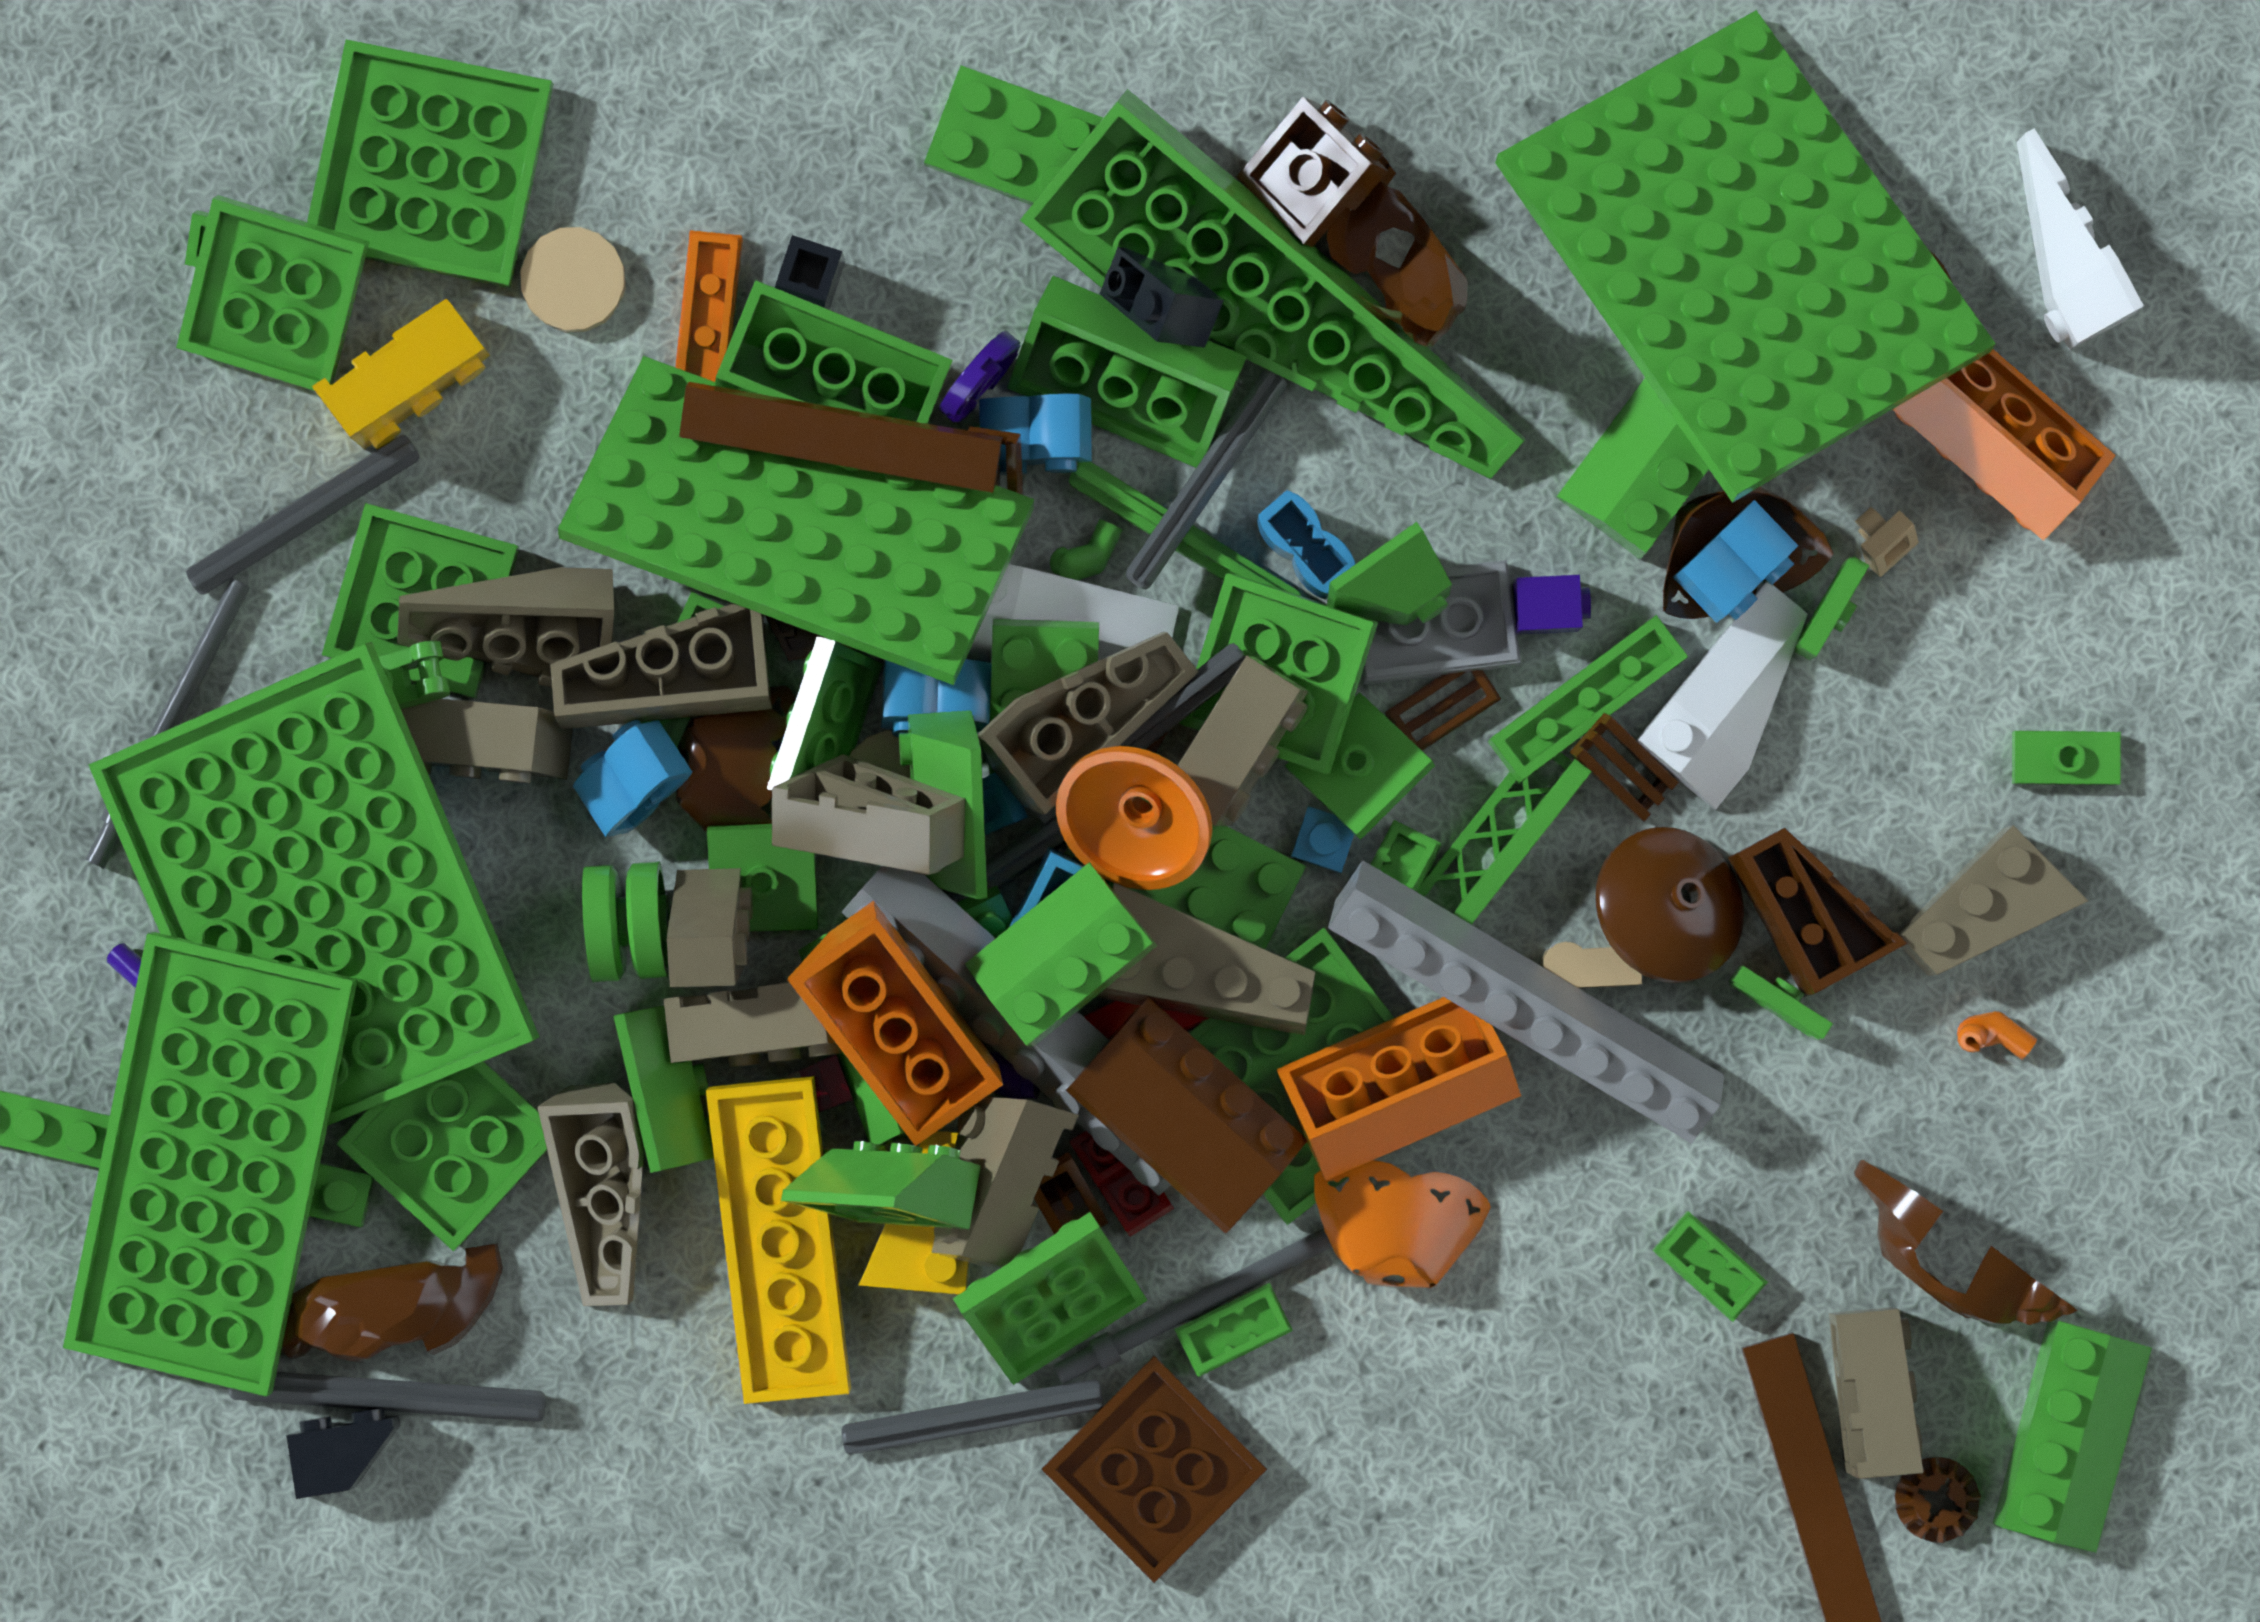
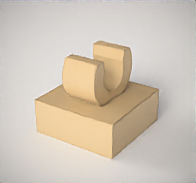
(1885, 540)

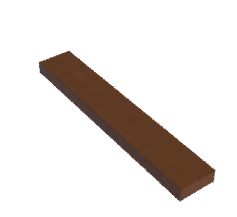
(840, 437)
(1810, 1480)

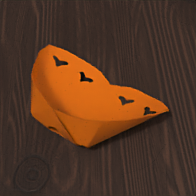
(1401, 1224)

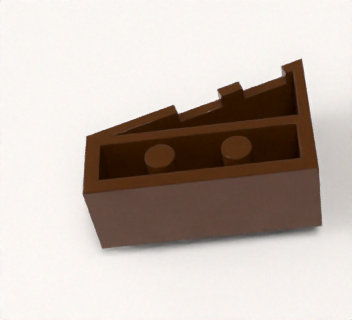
(1809, 913)

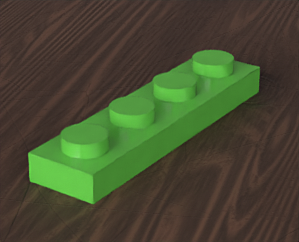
(1582, 700)

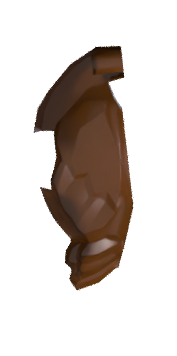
(1428, 286)
(1999, 1288)
(392, 1306)

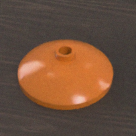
(1120, 832)

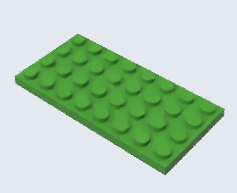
(809, 542)
(210, 1163)

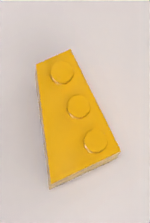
(404, 376)
(905, 1253)

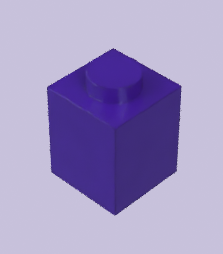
(1550, 604)

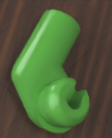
(1087, 559)

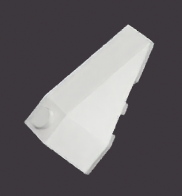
(2079, 281)
(1043, 596)
(1721, 708)

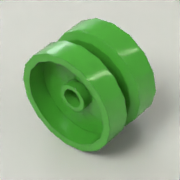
(624, 922)

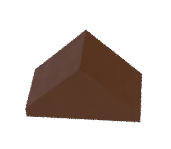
(1066, 1196)

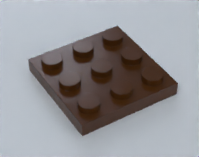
(1154, 1469)

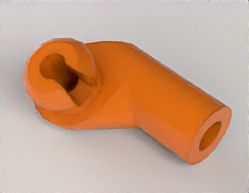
(1994, 1029)

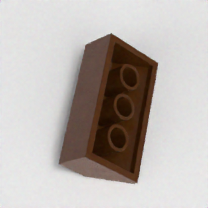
(1186, 1115)

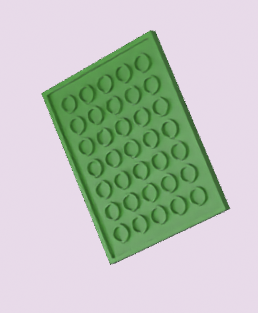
(1744, 255)
(321, 844)

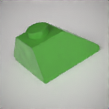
(1394, 582)

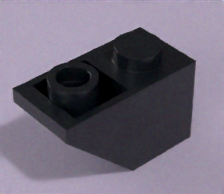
(811, 271)
(1161, 299)
(338, 1456)

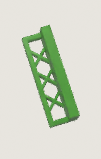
(1516, 848)

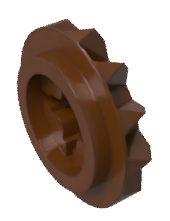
(1914, 1509)

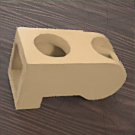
(1589, 966)

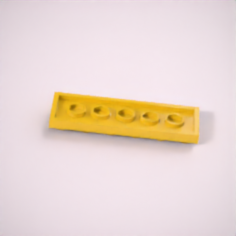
(776, 1250)

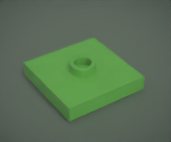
(1370, 769)
(779, 877)

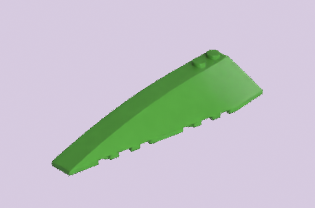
(1283, 302)

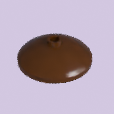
(1651, 921)

